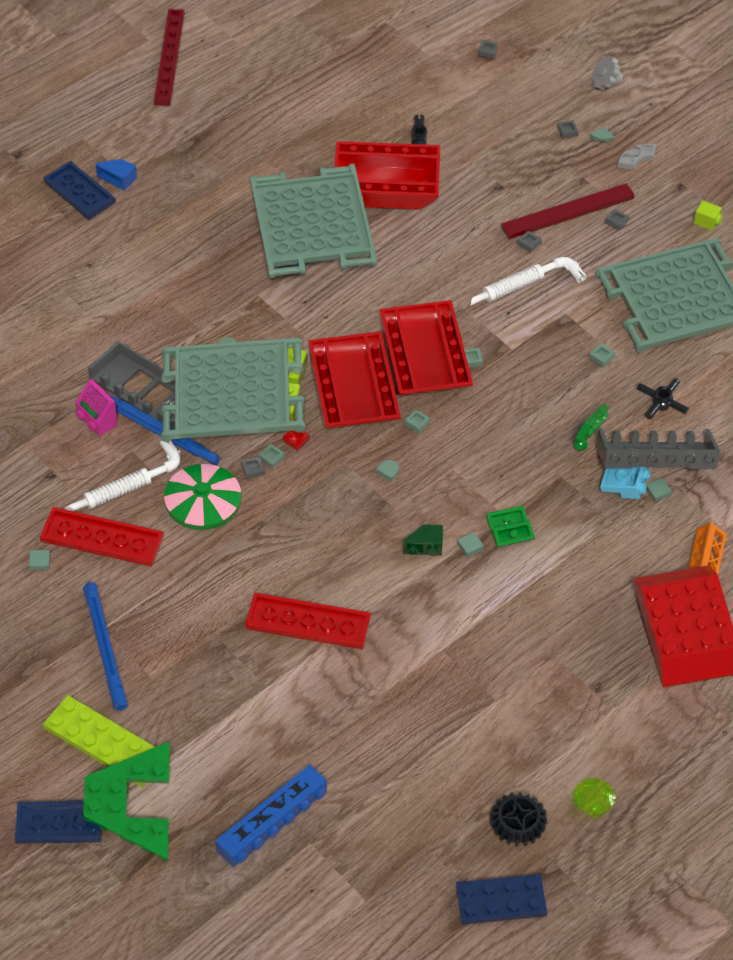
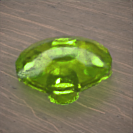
(594, 797)

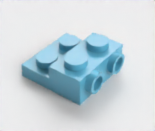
(626, 481)

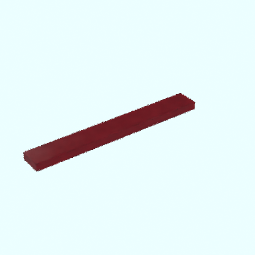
(169, 57)
(567, 211)

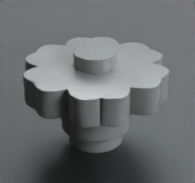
(607, 73)

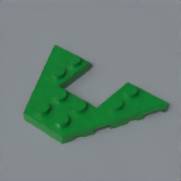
(107, 798)

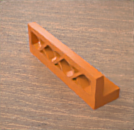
(702, 545)

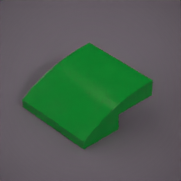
(510, 526)

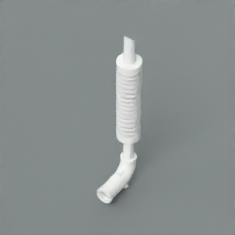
(527, 277)
(129, 482)

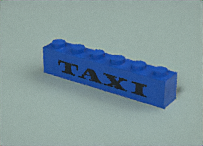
(271, 816)

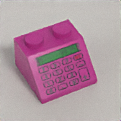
(96, 408)

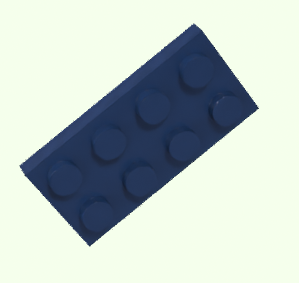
(79, 190)
(54, 823)
(501, 899)

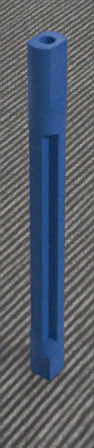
(157, 427)
(113, 679)

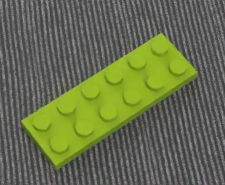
(94, 733)

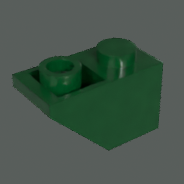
(424, 541)

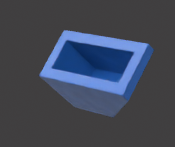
(117, 172)

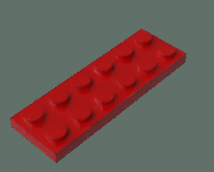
(102, 536)
(308, 621)

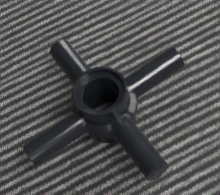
(662, 398)

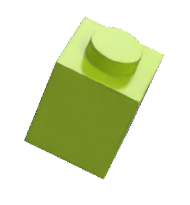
(708, 215)

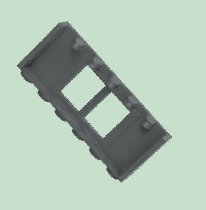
(120, 365)
(658, 454)

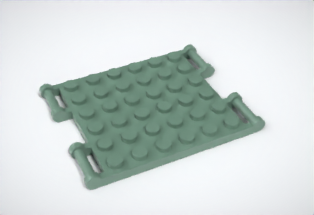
(312, 220)
(673, 293)
(232, 388)

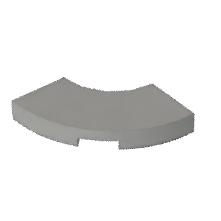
(633, 157)

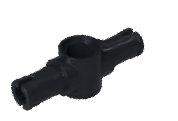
(419, 131)

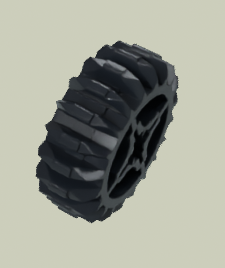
(513, 827)

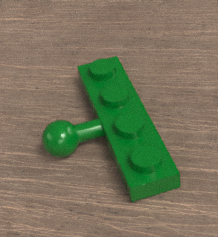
(590, 426)

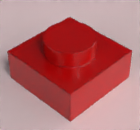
(296, 439)

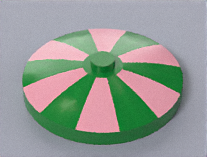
(202, 497)

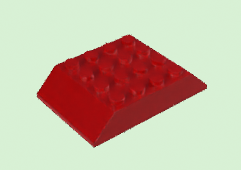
(393, 172)
(424, 348)
(353, 380)
(687, 625)

